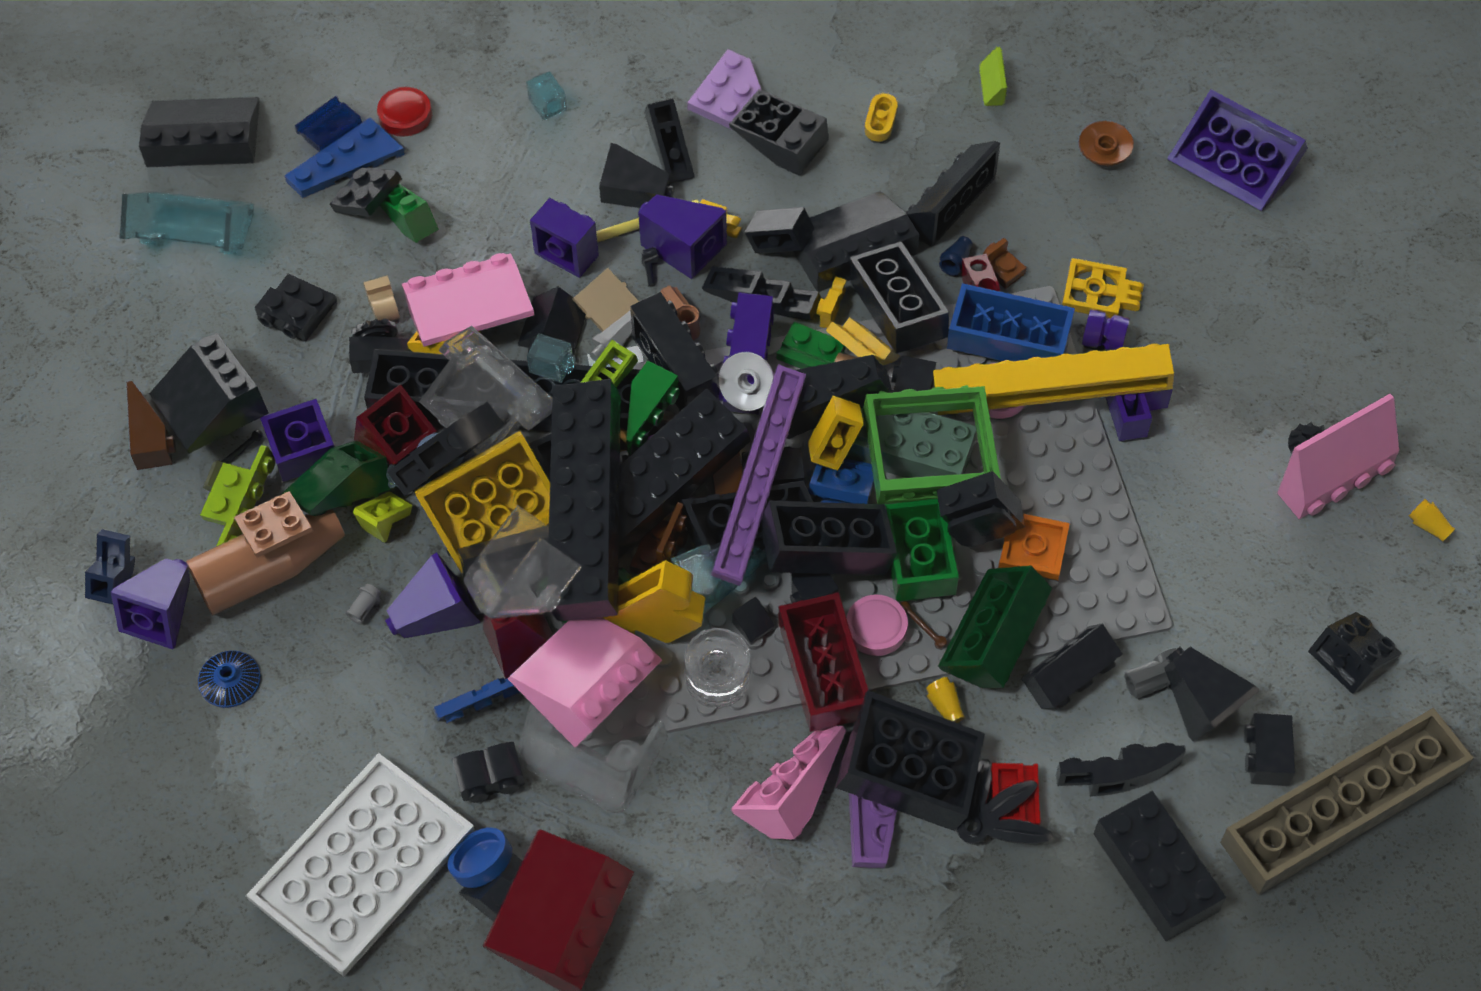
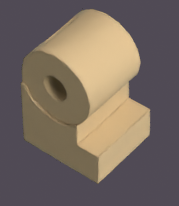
(381, 298)

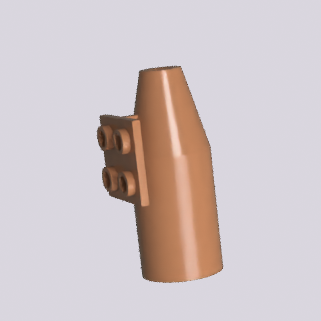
(273, 548)

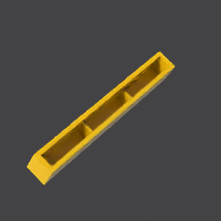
(1064, 376)

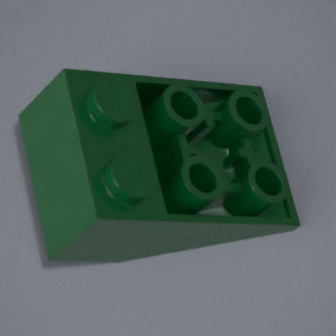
(341, 478)

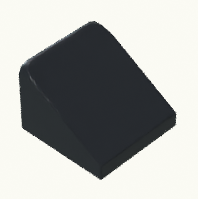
(752, 620)

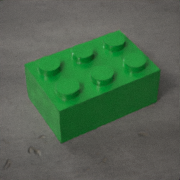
(924, 550)

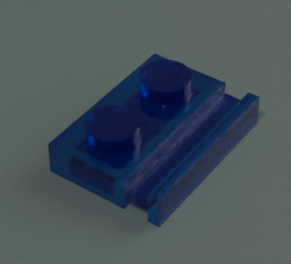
(328, 123)

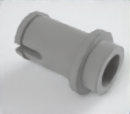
(363, 604)

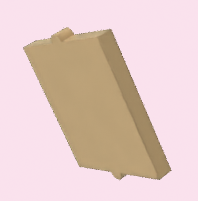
(605, 300)

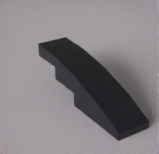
(787, 301)

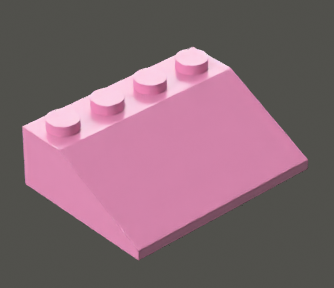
(473, 295)
(1341, 458)
(584, 674)

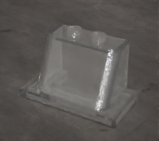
(484, 374)

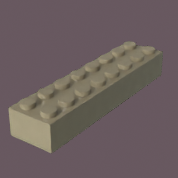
(1345, 801)

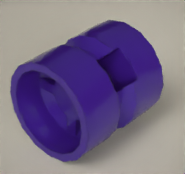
(1105, 330)

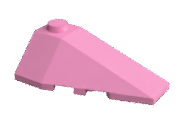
(789, 796)

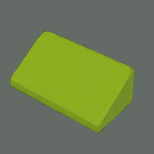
(993, 78)

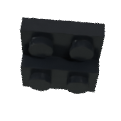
(294, 307)

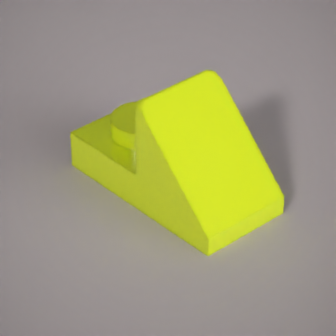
(380, 513)

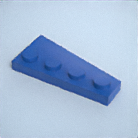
(356, 149)

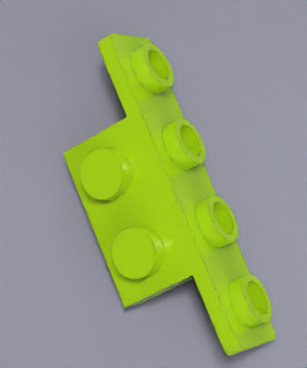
(236, 492)

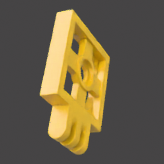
(1127, 292)

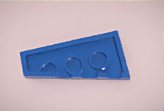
(480, 699)

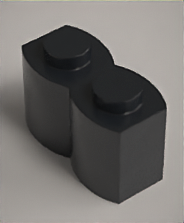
(488, 772)

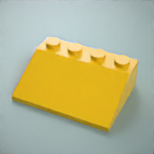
(482, 492)

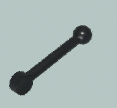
(257, 435)

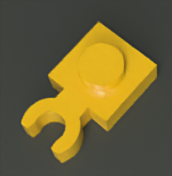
(830, 305)

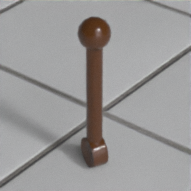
(939, 641)

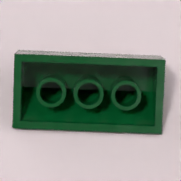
(996, 626)

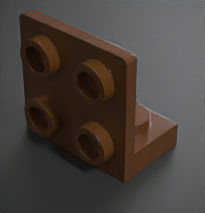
(661, 542)

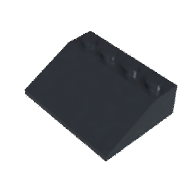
(200, 132)
(851, 231)
(207, 394)
(911, 761)

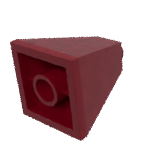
(393, 425)
(516, 639)

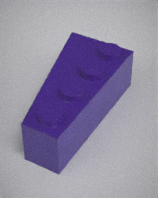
(751, 332)

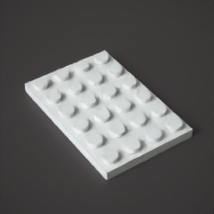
(360, 864)

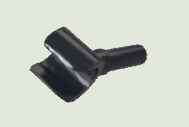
(649, 257)

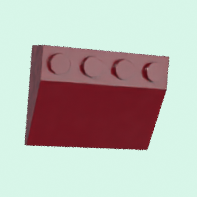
(558, 911)

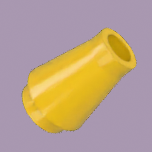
(1430, 519)
(945, 699)

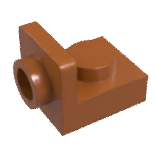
(1005, 265)

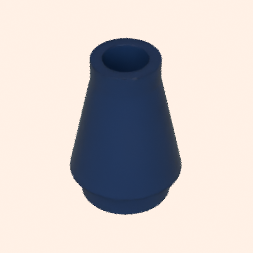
(952, 257)

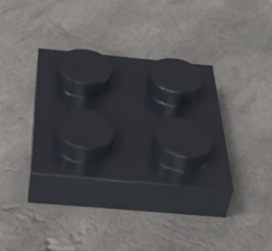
(365, 191)

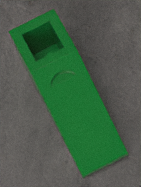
(409, 213)
(650, 396)

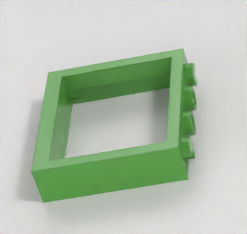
(932, 400)

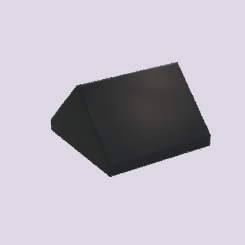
(555, 317)

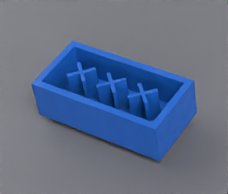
(1008, 325)

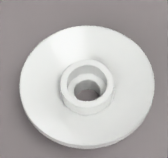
(734, 381)

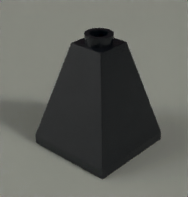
(1204, 690)

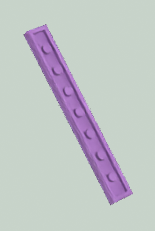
(758, 475)

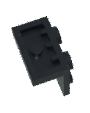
(1353, 650)

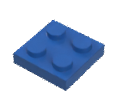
(849, 484)

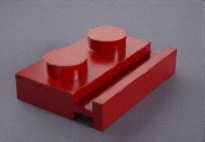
(1007, 774)

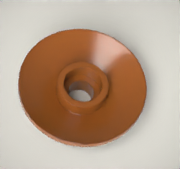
(1106, 143)

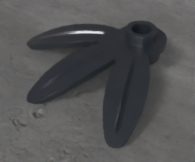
(988, 815)

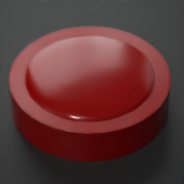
(404, 111)

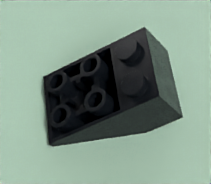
(781, 131)

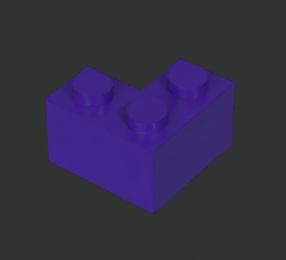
(1132, 412)

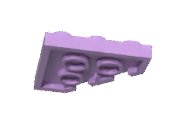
(725, 89)

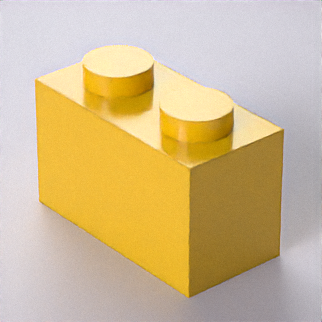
(835, 433)

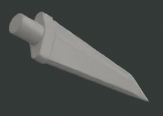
(618, 331)

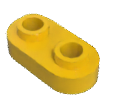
(878, 121)

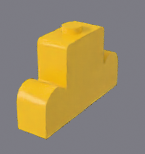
(660, 603)

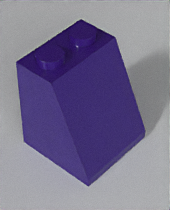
(683, 232)

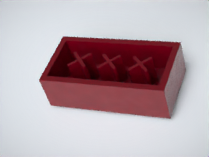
(823, 660)

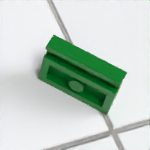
(808, 347)

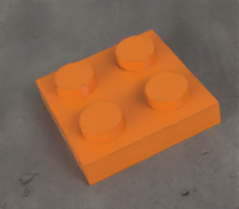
(1036, 545)

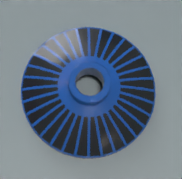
(230, 690)

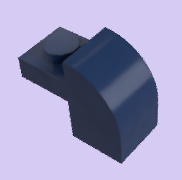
(111, 566)

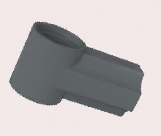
(1149, 677)

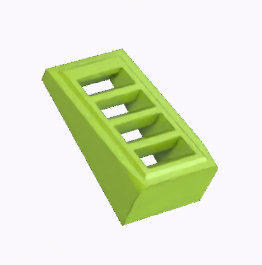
(622, 370)

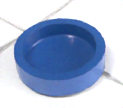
(480, 857)

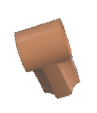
(684, 311)

